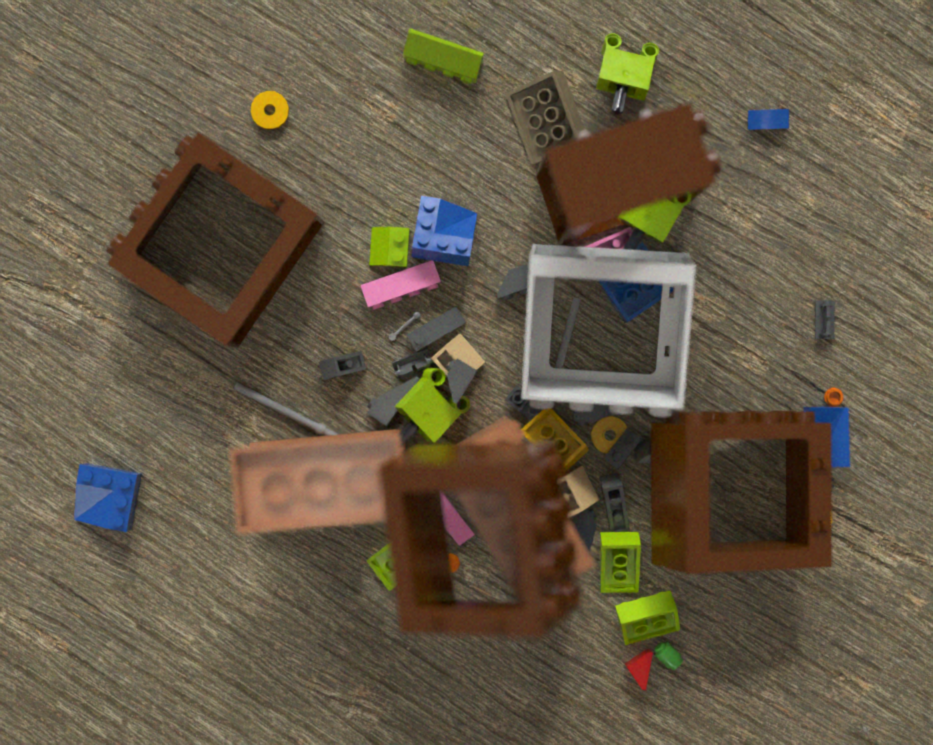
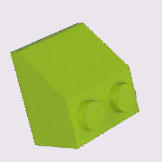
(389, 247)

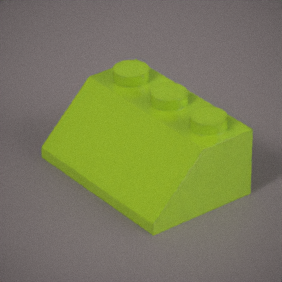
(648, 617)

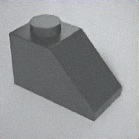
(342, 365)
(459, 377)

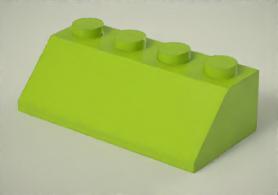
(442, 56)

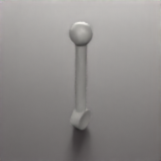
(416, 315)

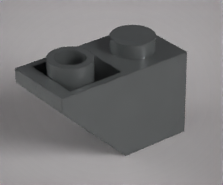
(514, 282)

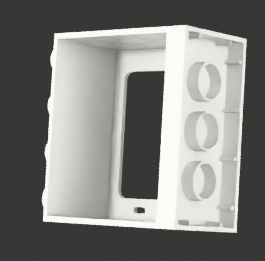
(620, 390)

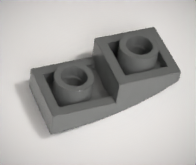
(522, 405)

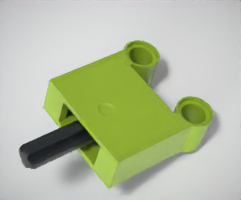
(625, 72)
(653, 220)
(428, 409)

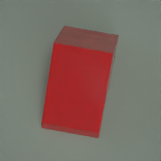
(640, 667)

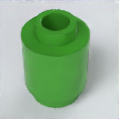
(668, 655)

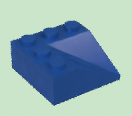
(443, 232)
(632, 297)
(839, 432)
(106, 496)

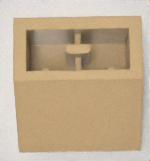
(459, 349)
(578, 490)

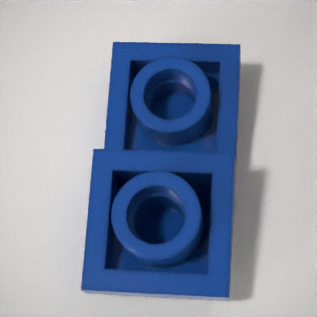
(768, 119)

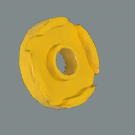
(270, 121)
(599, 429)

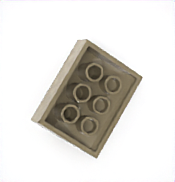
(545, 114)

